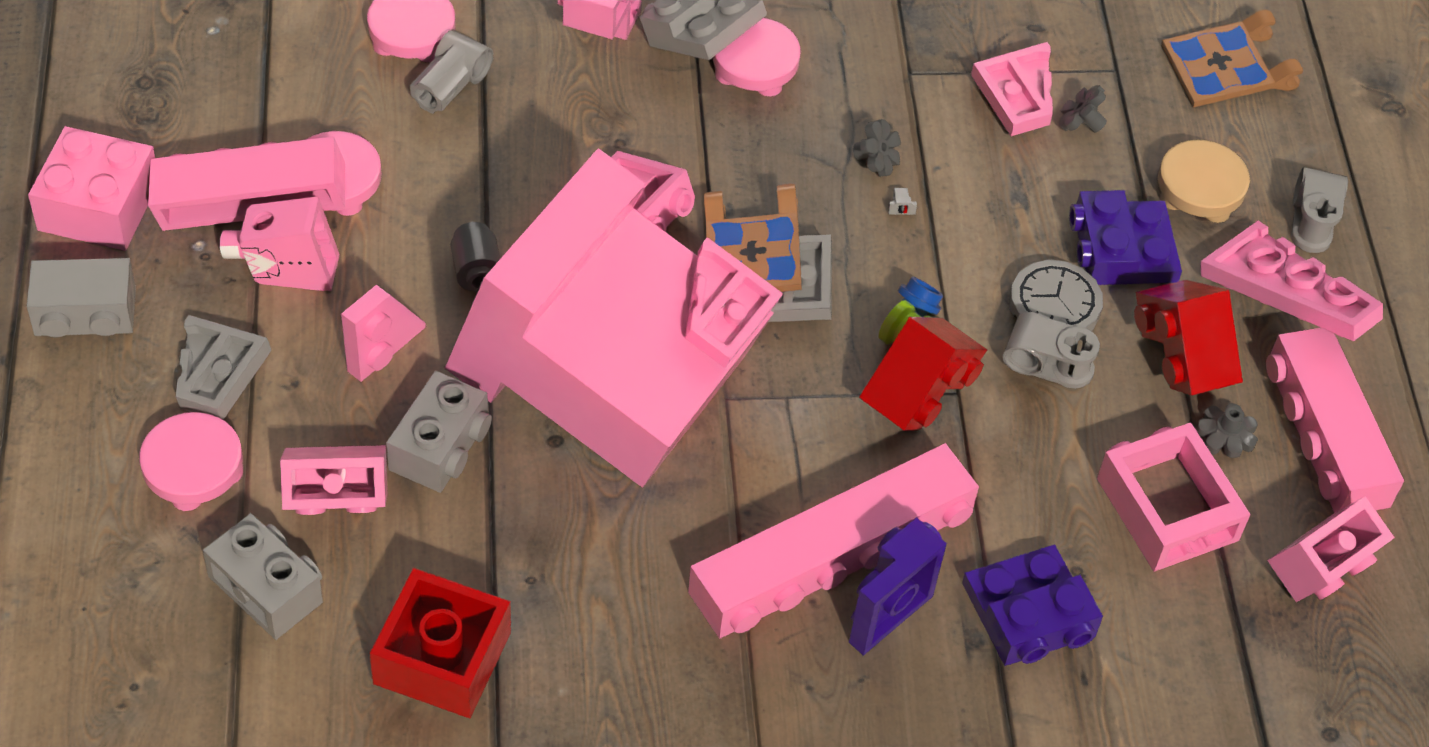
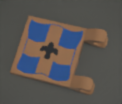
(1226, 63)
(762, 243)

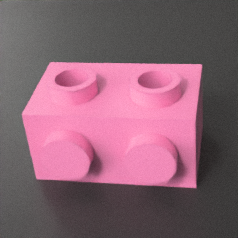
(334, 478)
(1330, 550)

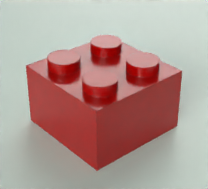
(441, 642)

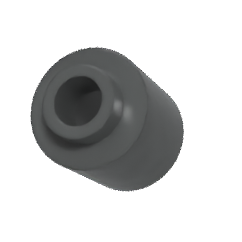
(473, 254)

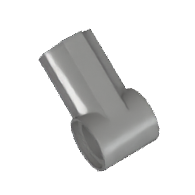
(455, 64)

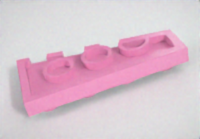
(1281, 278)

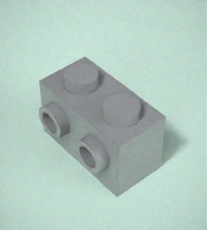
(81, 297)
(438, 432)
(264, 575)

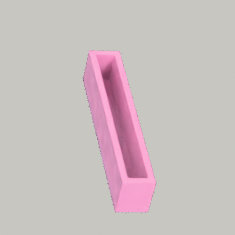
(828, 541)

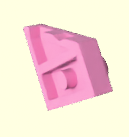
(1018, 87)
(375, 331)

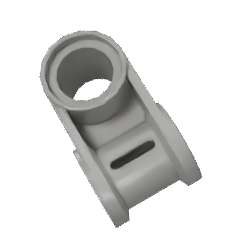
(1317, 208)
(1049, 347)

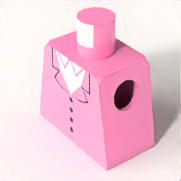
(285, 244)

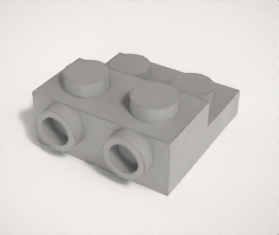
(699, 26)

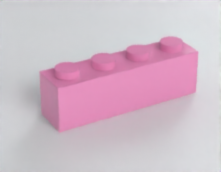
(227, 181)
(1333, 420)

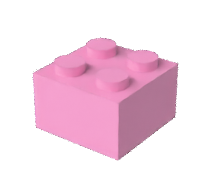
(93, 188)

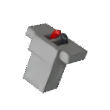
(902, 203)

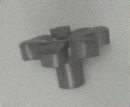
(1084, 110)
(879, 147)
(1228, 430)

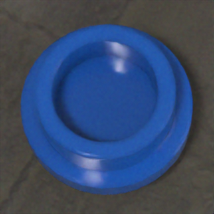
(921, 296)

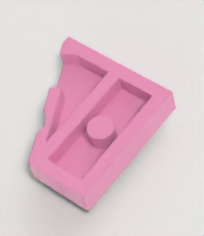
(726, 303)

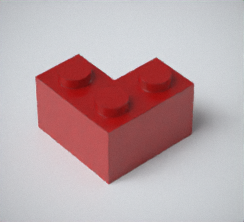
(1196, 334)
(919, 369)

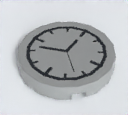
(1057, 292)

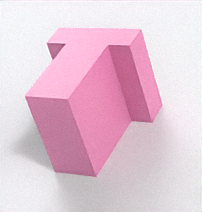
(595, 324)

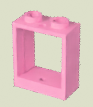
(1185, 538)

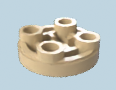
(1203, 179)

